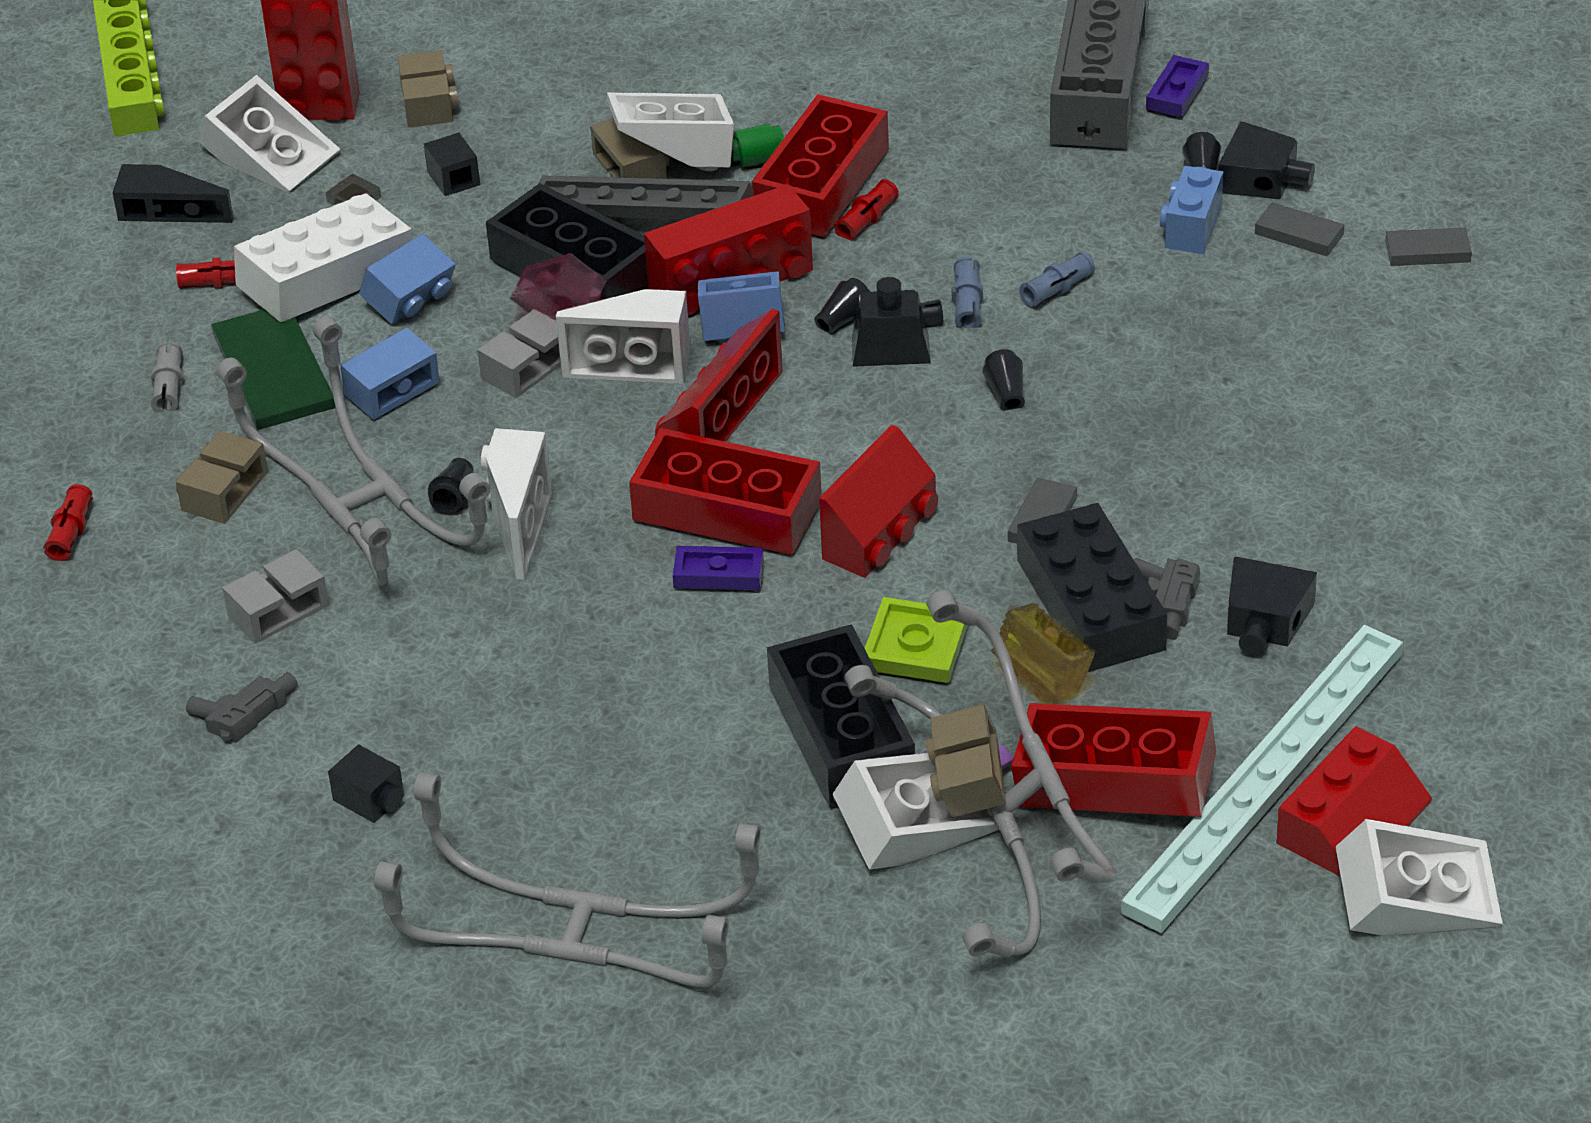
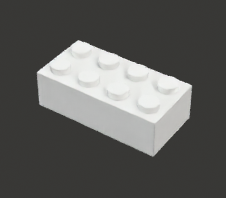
(317, 256)

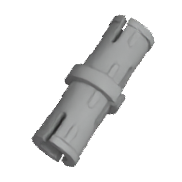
(167, 377)

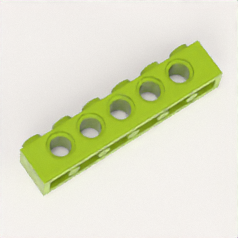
(128, 65)

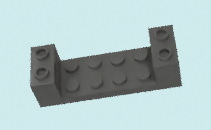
(1096, 72)

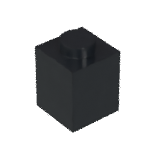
(452, 164)
(366, 783)

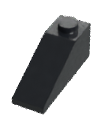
(168, 195)

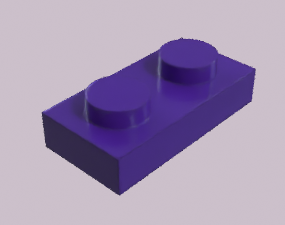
(1177, 86)
(718, 567)

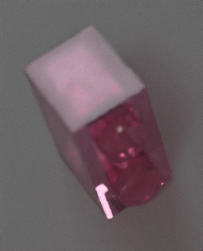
(557, 285)

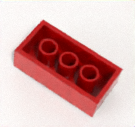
(313, 56)
(827, 157)
(734, 240)
(725, 491)
(1123, 758)

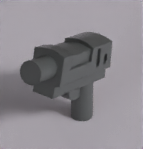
(1173, 587)
(238, 714)

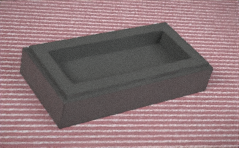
(1299, 229)
(1428, 246)
(1043, 500)

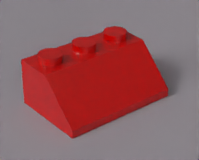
(876, 504)
(1353, 783)

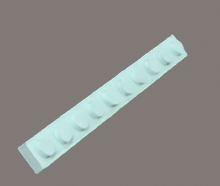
(1260, 779)

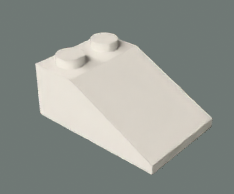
(680, 125)
(265, 137)
(627, 338)
(518, 491)
(896, 814)
(1415, 880)

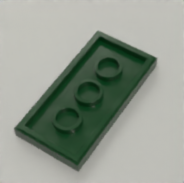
(280, 368)

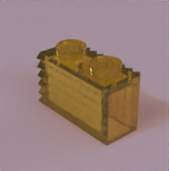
(1045, 653)

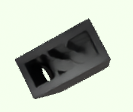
(1262, 163)
(890, 327)
(1268, 603)

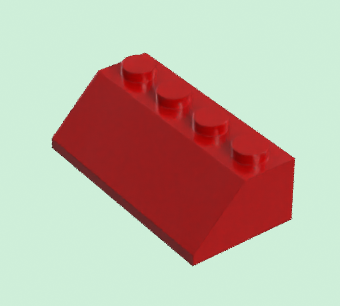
(730, 382)

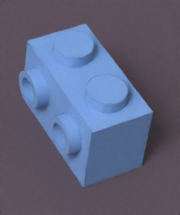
(1192, 209)
(407, 279)
(735, 301)
(378, 375)

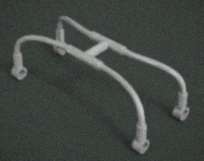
(374, 533)
(1065, 862)
(714, 932)

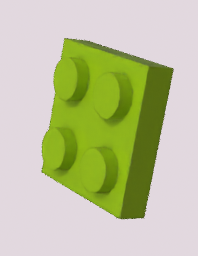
(913, 644)

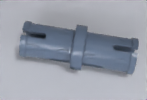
(1057, 279)
(967, 292)

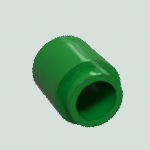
(755, 144)

